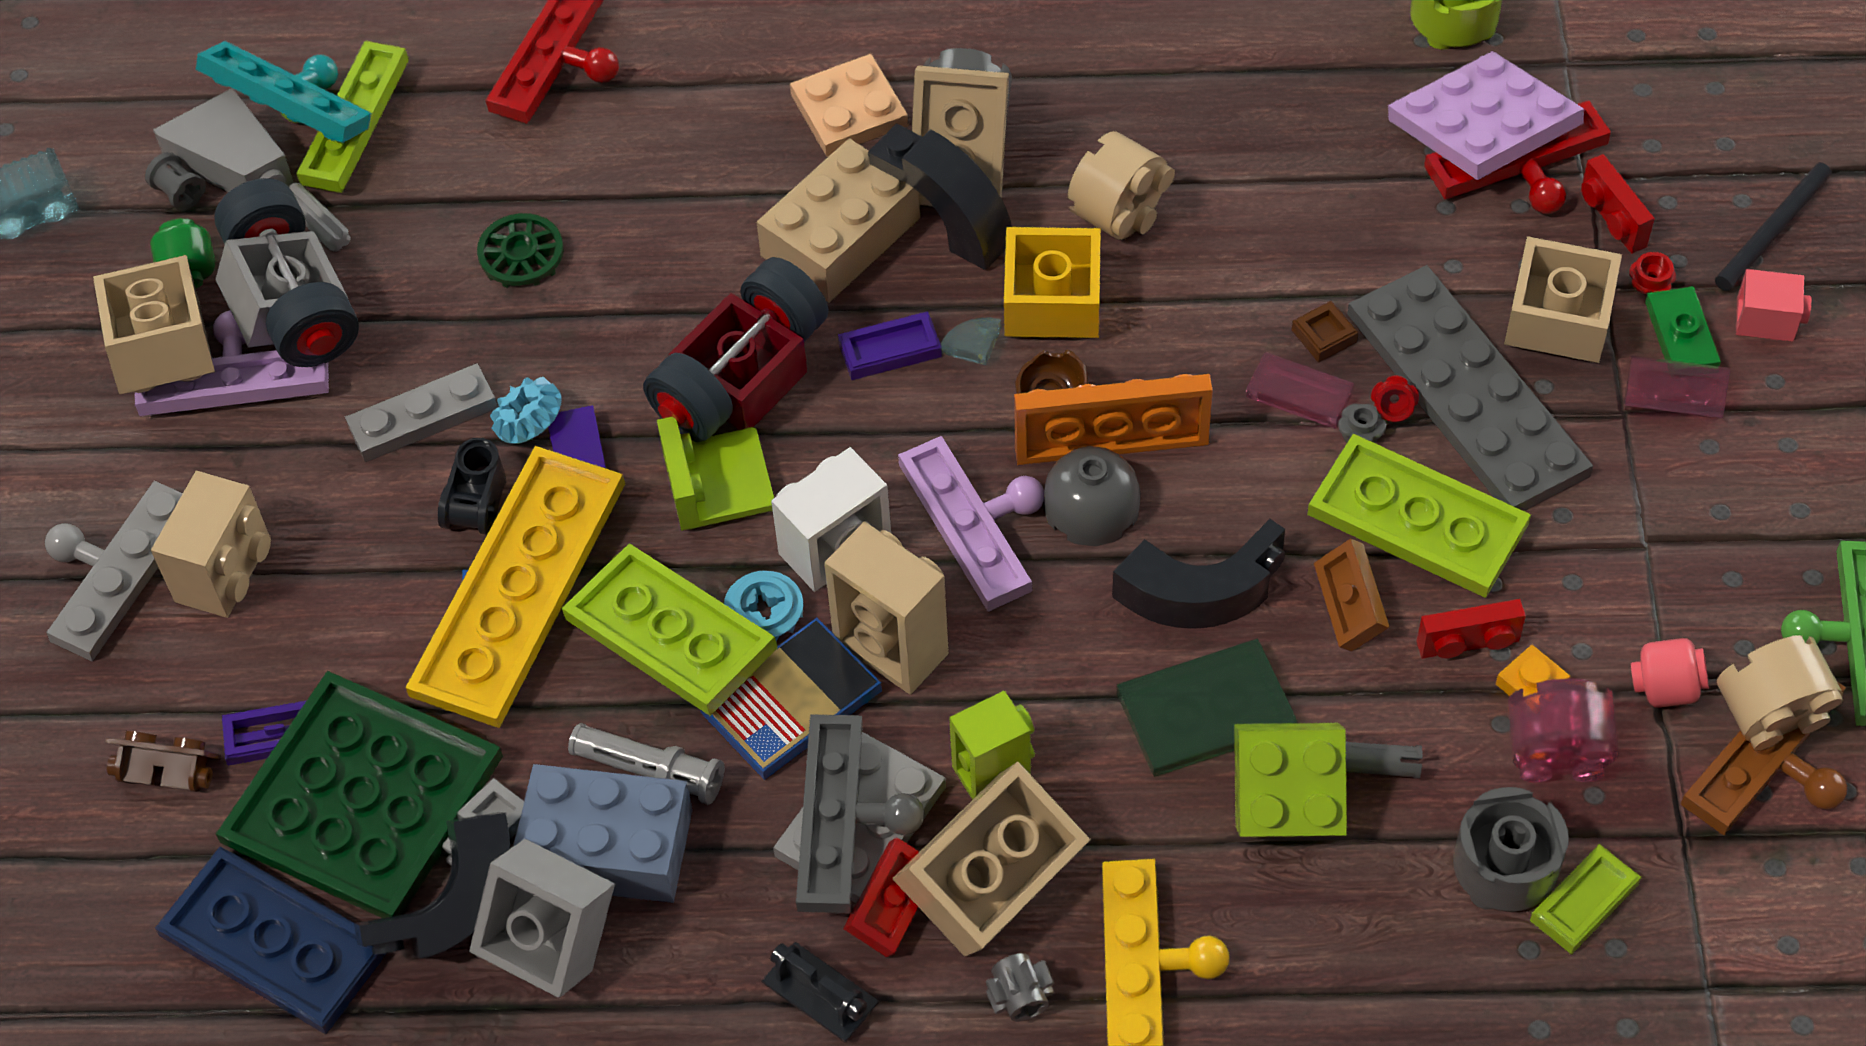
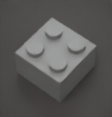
(541, 917)

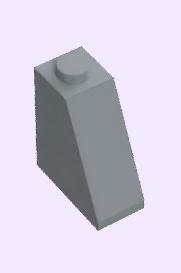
(223, 144)

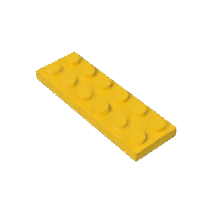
(515, 587)

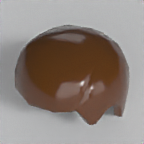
(1051, 372)

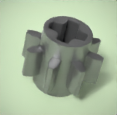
(1020, 987)

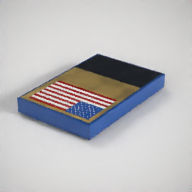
(802, 677)

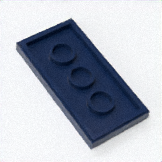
(270, 939)

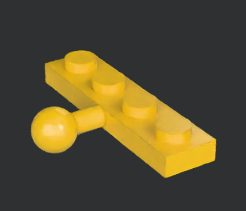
(1135, 954)

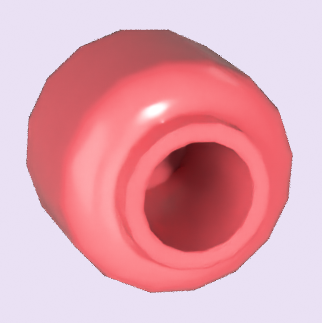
(1670, 672)

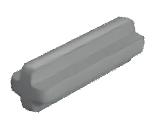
(320, 220)

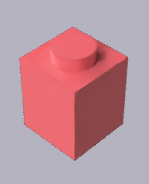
(1771, 305)

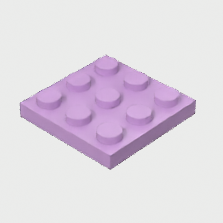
(1485, 115)

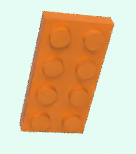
(1113, 416)

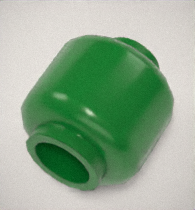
(184, 238)

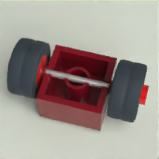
(740, 353)

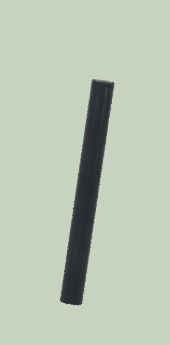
(1773, 226)

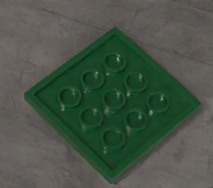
(359, 796)

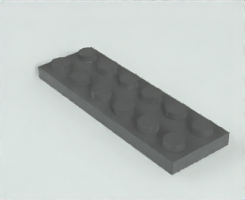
(1470, 390)

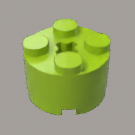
(1455, 21)

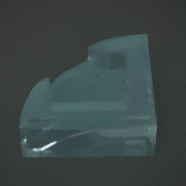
(972, 339)

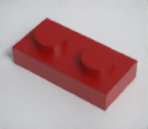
(1617, 204)
(1470, 629)
(883, 907)

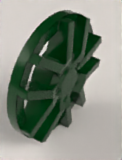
(520, 250)

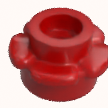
(1656, 266)
(1397, 410)

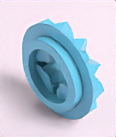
(538, 404)
(777, 591)

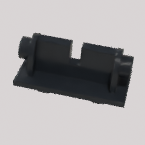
(818, 990)

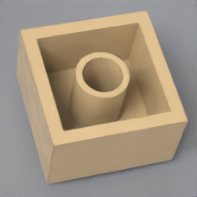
(1563, 299)
(211, 544)

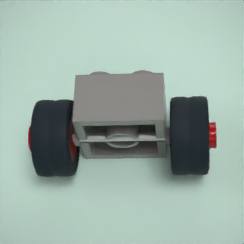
(280, 276)

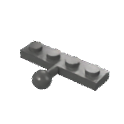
(833, 811)

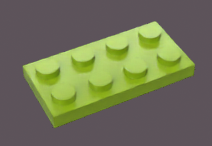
(1419, 515)
(670, 629)

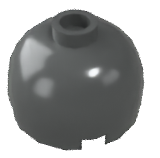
(1091, 496)

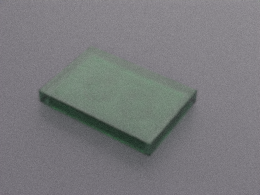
(1192, 707)

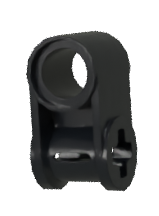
(471, 495)

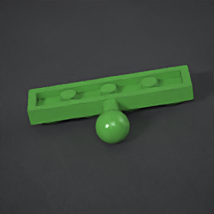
(1852, 576)

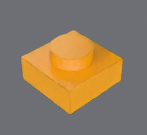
(1527, 671)

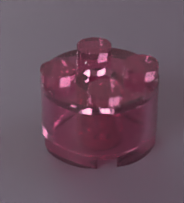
(1563, 730)

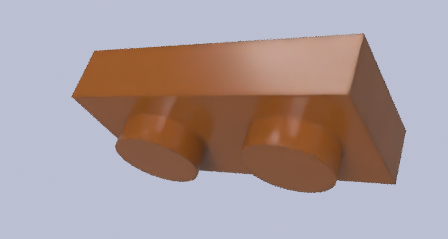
(1351, 595)

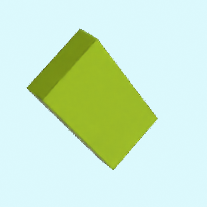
(1585, 899)

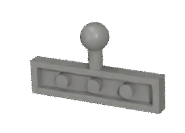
(116, 573)

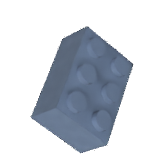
(611, 825)

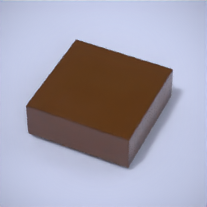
(1324, 331)

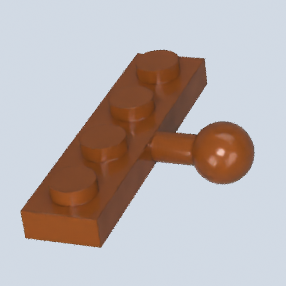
(1743, 773)

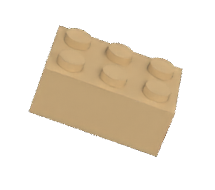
(839, 219)
(153, 325)
(888, 606)
(991, 859)

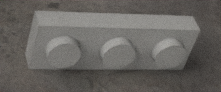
(421, 412)

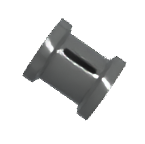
(175, 181)

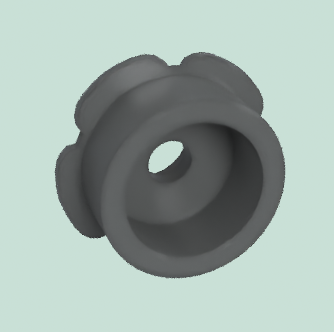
(1361, 412)

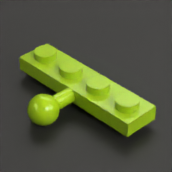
(368, 87)

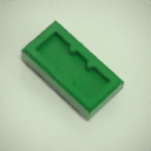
(1681, 326)

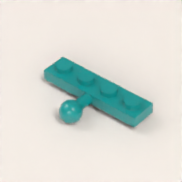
(297, 96)

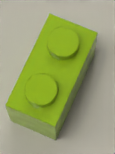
(990, 740)

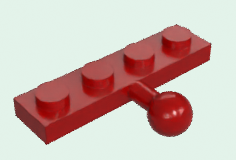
(543, 54)
(1546, 193)

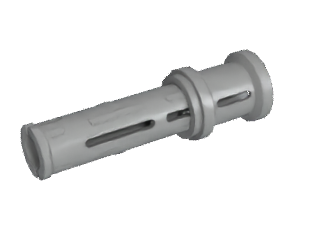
(702, 776)

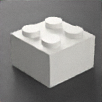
(824, 510)

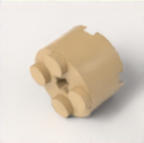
(1119, 186)
(1780, 691)

